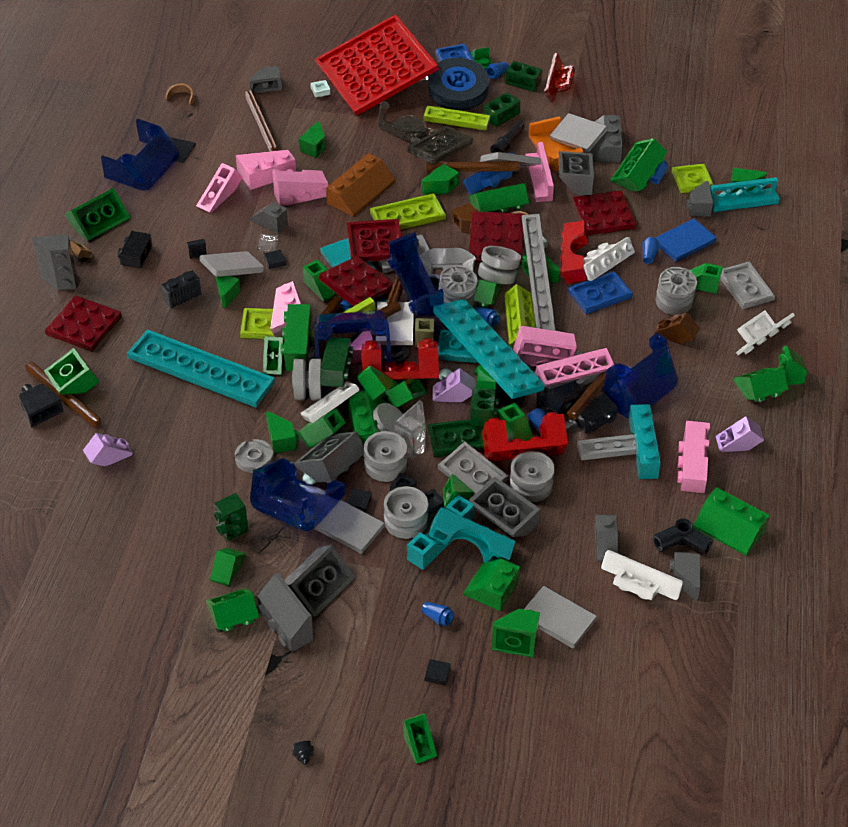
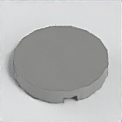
(386, 416)
(253, 455)

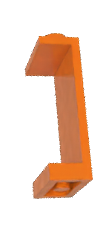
(540, 132)

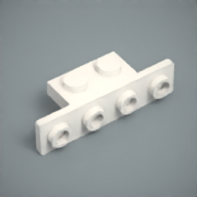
(606, 257)
(758, 328)
(640, 578)

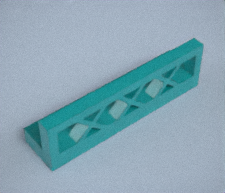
(744, 198)

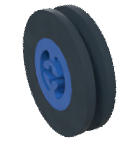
(458, 84)

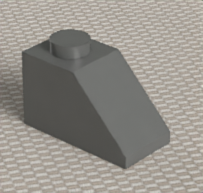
(266, 80)
(700, 201)
(271, 217)
(605, 535)
(687, 568)

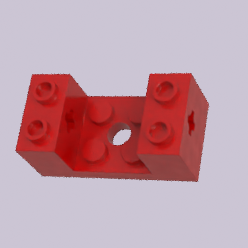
(426, 367)
(551, 443)

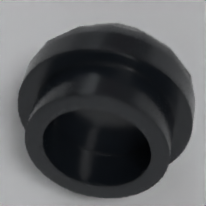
(300, 753)

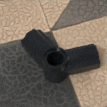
(682, 534)

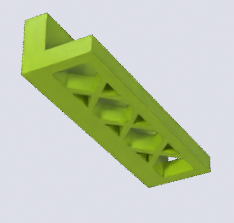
(516, 313)

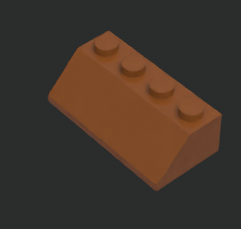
(359, 185)

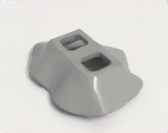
(445, 257)

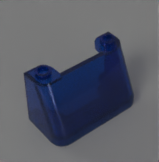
(645, 381)
(292, 500)

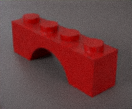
(574, 238)

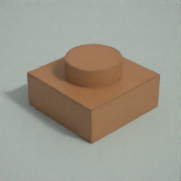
(80, 250)

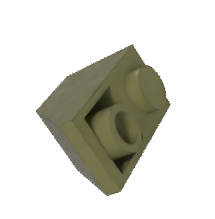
(423, 329)

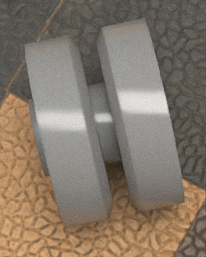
(499, 265)
(306, 379)
(385, 456)
(532, 475)
(405, 512)

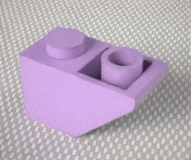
(454, 388)
(740, 436)
(106, 449)

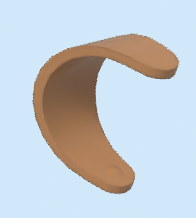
(180, 87)

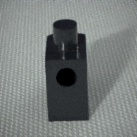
(39, 403)

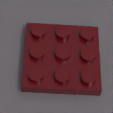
(604, 212)
(495, 230)
(371, 238)
(356, 281)
(83, 323)

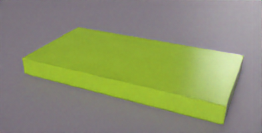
(411, 211)

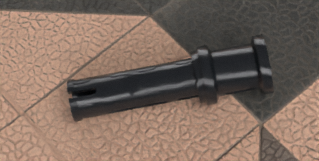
(504, 142)

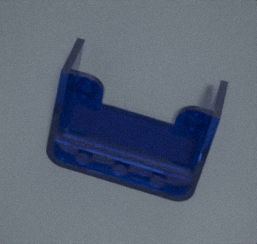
(149, 164)
(413, 276)
(372, 321)

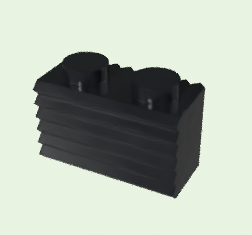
(135, 249)
(181, 289)
(563, 397)
(597, 413)

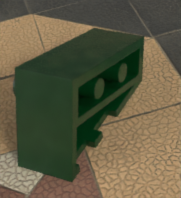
(336, 362)

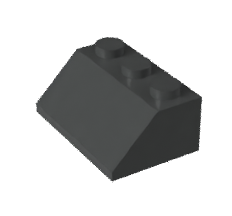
(610, 145)
(577, 171)
(55, 261)
(331, 456)
(506, 508)
(319, 579)
(285, 613)

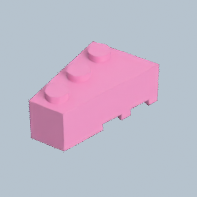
(258, 167)
(298, 186)
(284, 295)
(543, 345)
(694, 457)

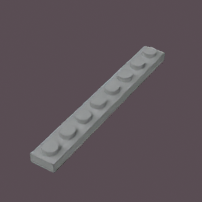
(538, 272)

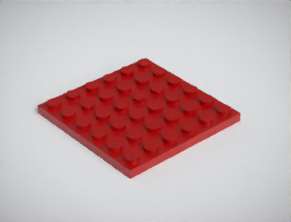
(376, 64)

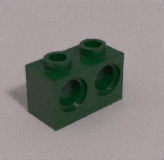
(523, 76)
(502, 109)
(483, 406)
(231, 517)

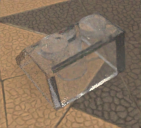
(412, 429)

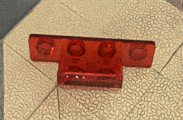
(559, 78)

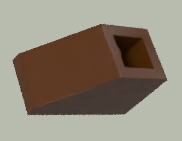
(462, 217)
(678, 329)

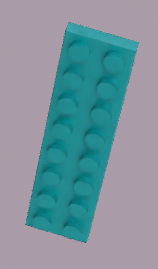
(489, 349)
(201, 368)

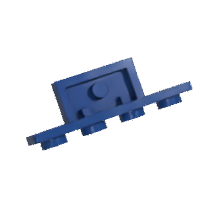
(483, 179)

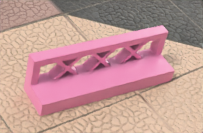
(541, 176)
(574, 364)

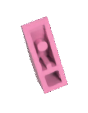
(220, 188)

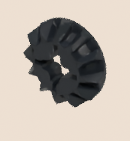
(401, 353)

